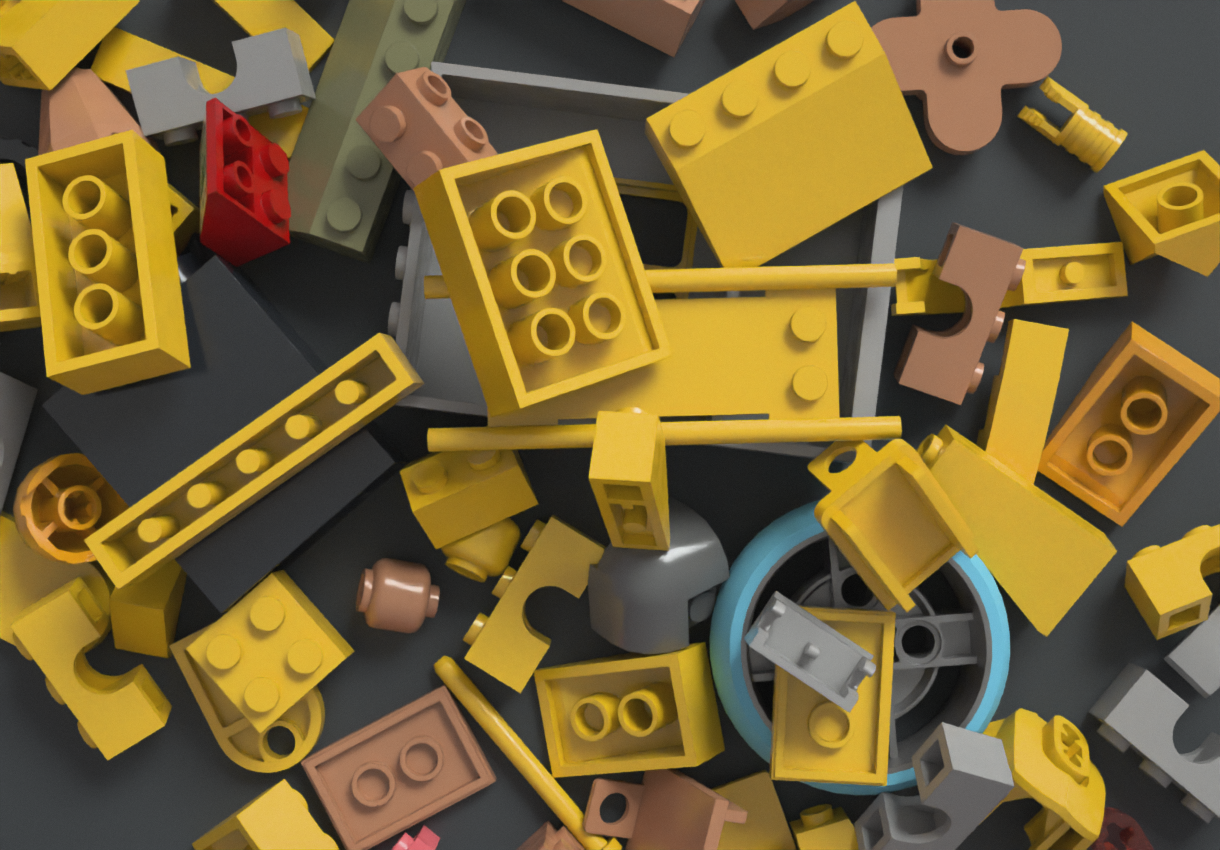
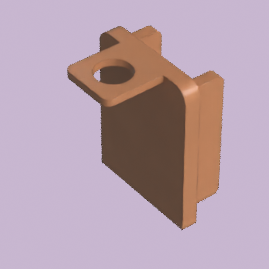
(663, 812)

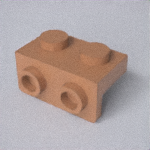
(422, 126)

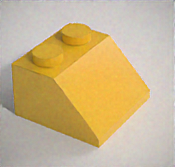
(466, 491)
(269, 822)

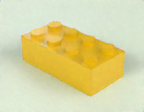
(106, 264)

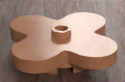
(965, 94)

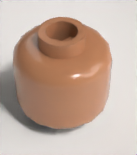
(396, 595)

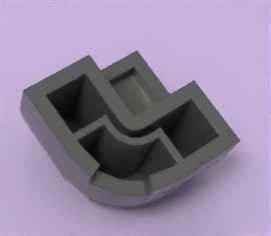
(654, 596)

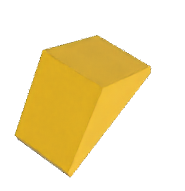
(148, 612)

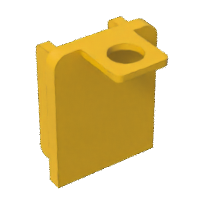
(889, 518)

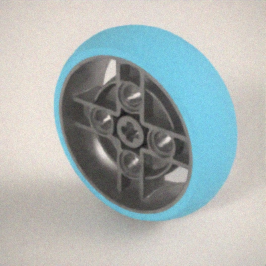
(965, 636)

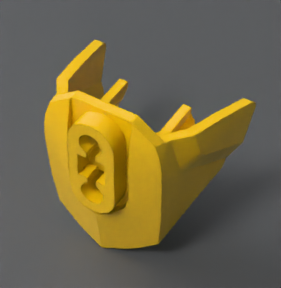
(1055, 770)

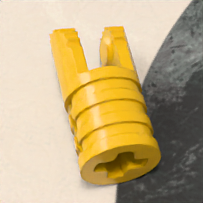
(1082, 133)

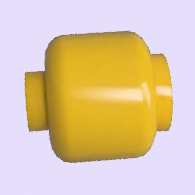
(484, 551)

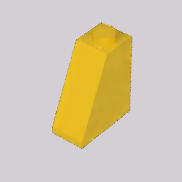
(50, 37)

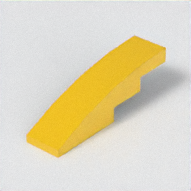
(1023, 396)

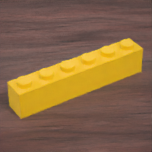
(254, 461)

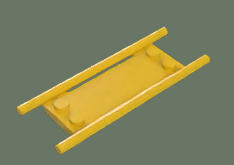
(726, 360)

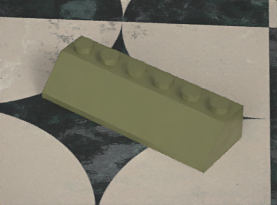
(336, 173)

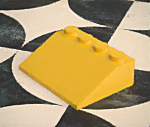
(790, 141)
(542, 270)

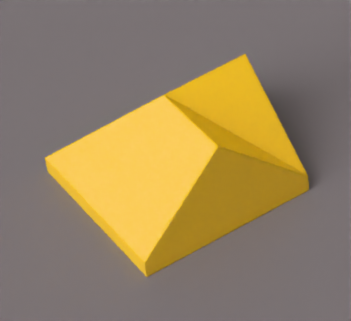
(1170, 212)

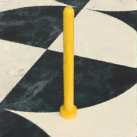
(520, 755)

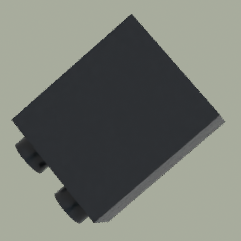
(240, 368)

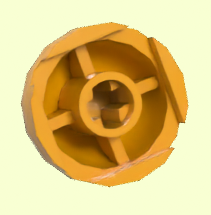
(64, 505)

